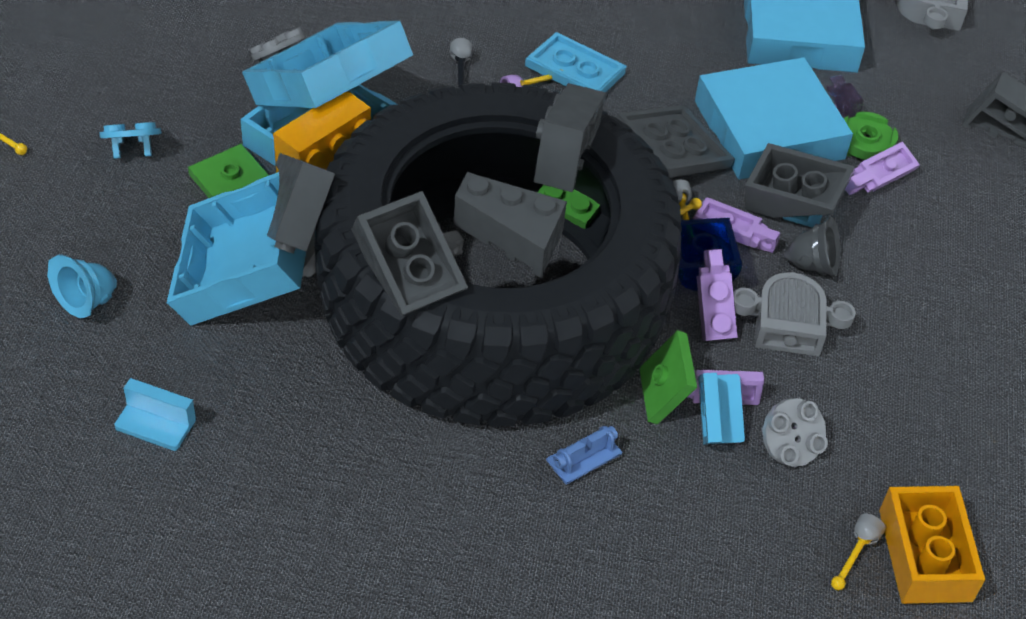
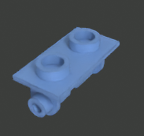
(585, 454)

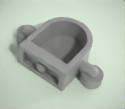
(935, 13)
(792, 314)

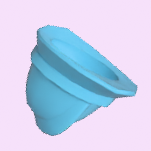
(80, 284)

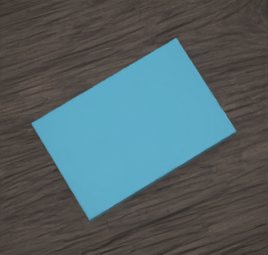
(579, 64)

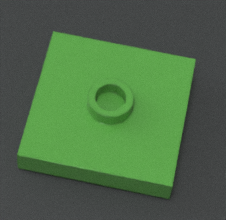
(226, 171)
(668, 377)

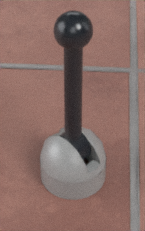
(460, 52)

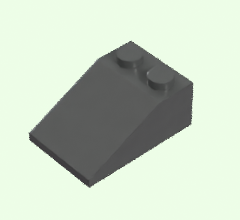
(795, 183)
(408, 253)

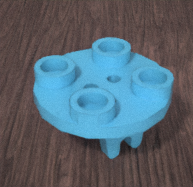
(118, 132)

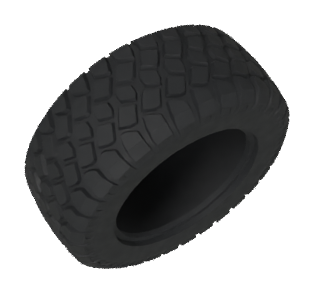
(492, 348)

